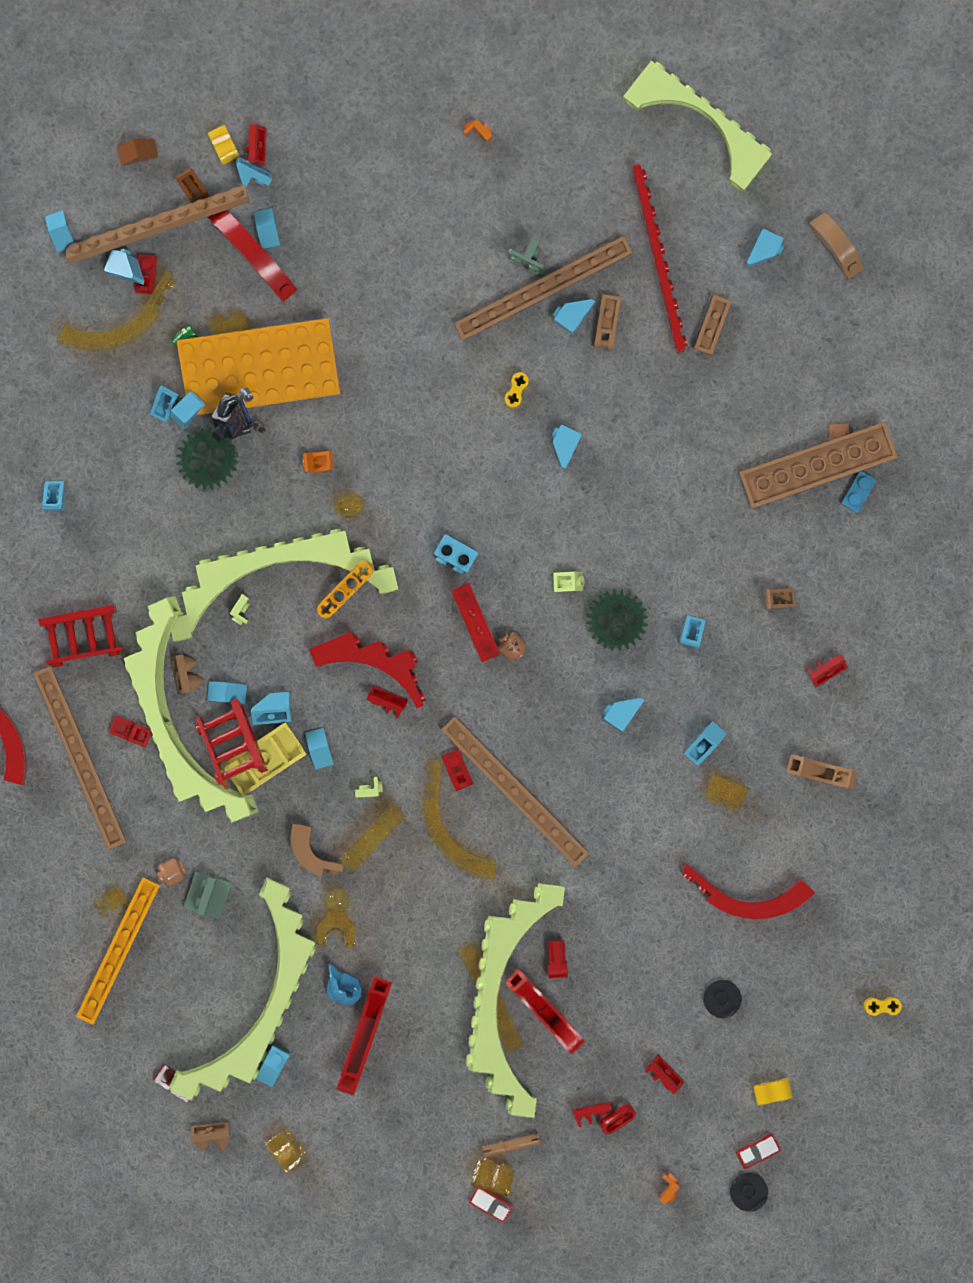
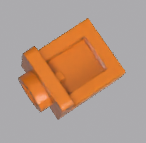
(483, 131)
(318, 462)
(669, 1193)

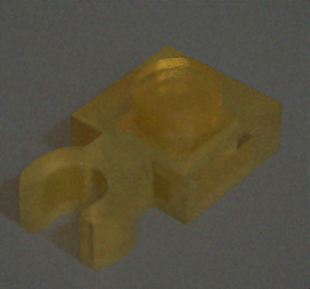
(113, 898)

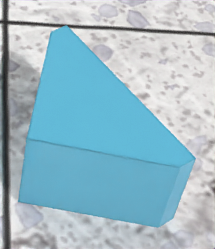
(266, 228)
(59, 230)
(164, 403)
(186, 409)
(54, 496)
(692, 632)
(226, 692)
(319, 748)

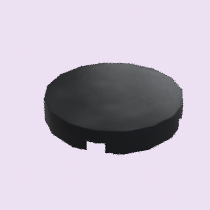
(722, 993)
(748, 1186)

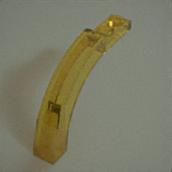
(124, 335)
(462, 859)

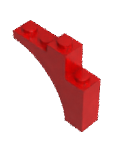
(545, 1011)

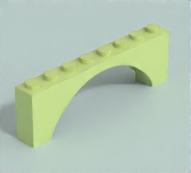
(658, 87)

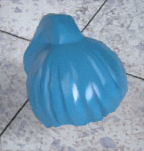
(343, 987)

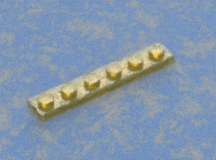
(506, 1028)

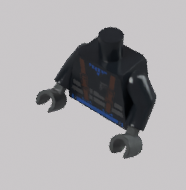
(232, 417)

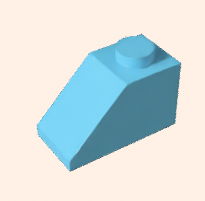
(765, 248)
(124, 266)
(572, 314)
(565, 444)
(272, 709)
(622, 712)
(705, 743)
(272, 1065)

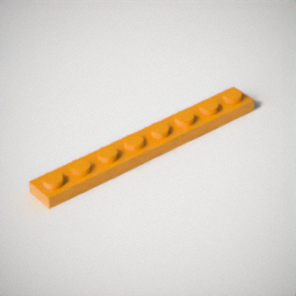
(118, 951)

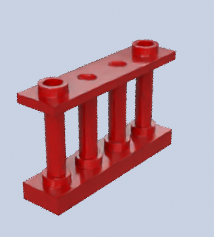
(69, 621)
(475, 622)
(250, 744)

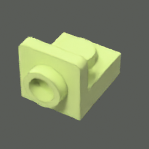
(568, 581)
(241, 606)
(366, 791)

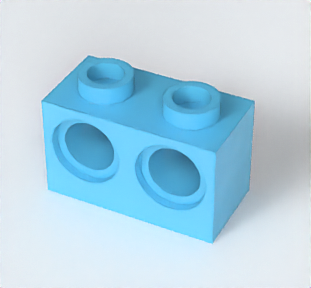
(458, 550)

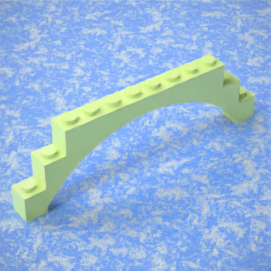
(220, 574)
(147, 677)
(500, 940)
(246, 1055)

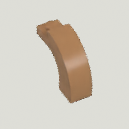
(838, 243)
(821, 772)
(302, 850)

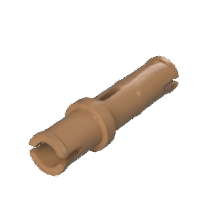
(511, 1145)

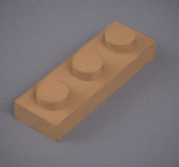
(712, 325)

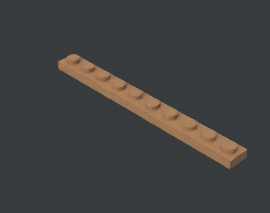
(157, 224)
(543, 288)
(79, 757)
(514, 791)

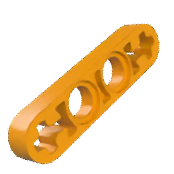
(345, 589)

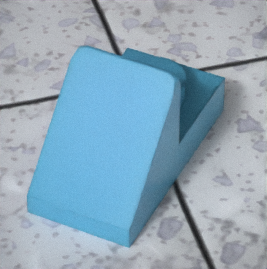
(247, 170)

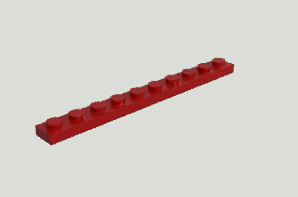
(657, 250)

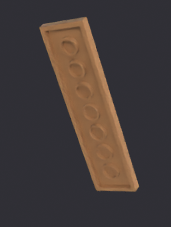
(818, 465)

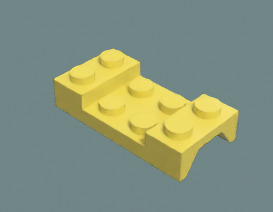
(279, 750)

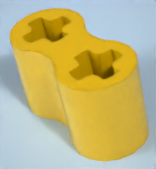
(223, 144)
(516, 390)
(882, 1006)
(773, 1091)

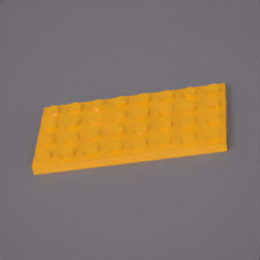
(270, 361)

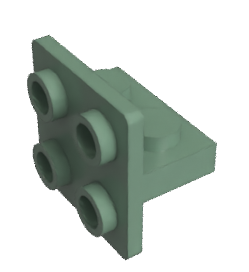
(528, 259)
(207, 895)

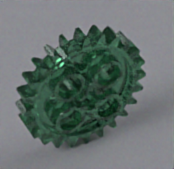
(201, 475)
(630, 631)

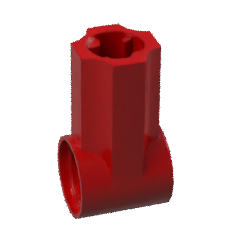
(557, 965)

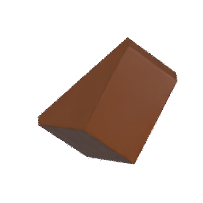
(137, 151)
(192, 186)

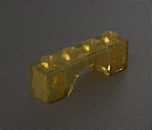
(372, 838)

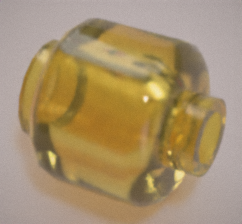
(348, 505)

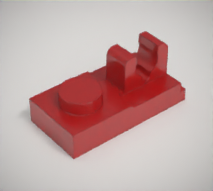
(257, 146)
(148, 267)
(831, 669)
(387, 699)
(457, 770)
(668, 1076)
(600, 1109)

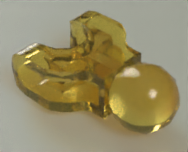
(336, 919)

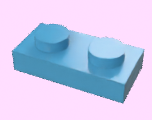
(858, 491)

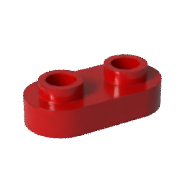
(617, 1119)

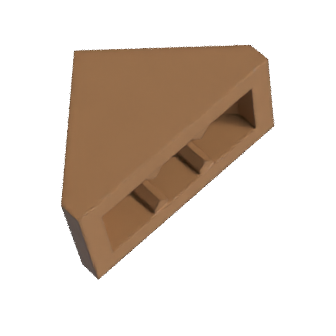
(779, 598)

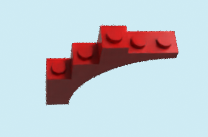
(346, 650)

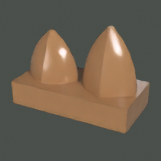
(185, 682)
(217, 1132)

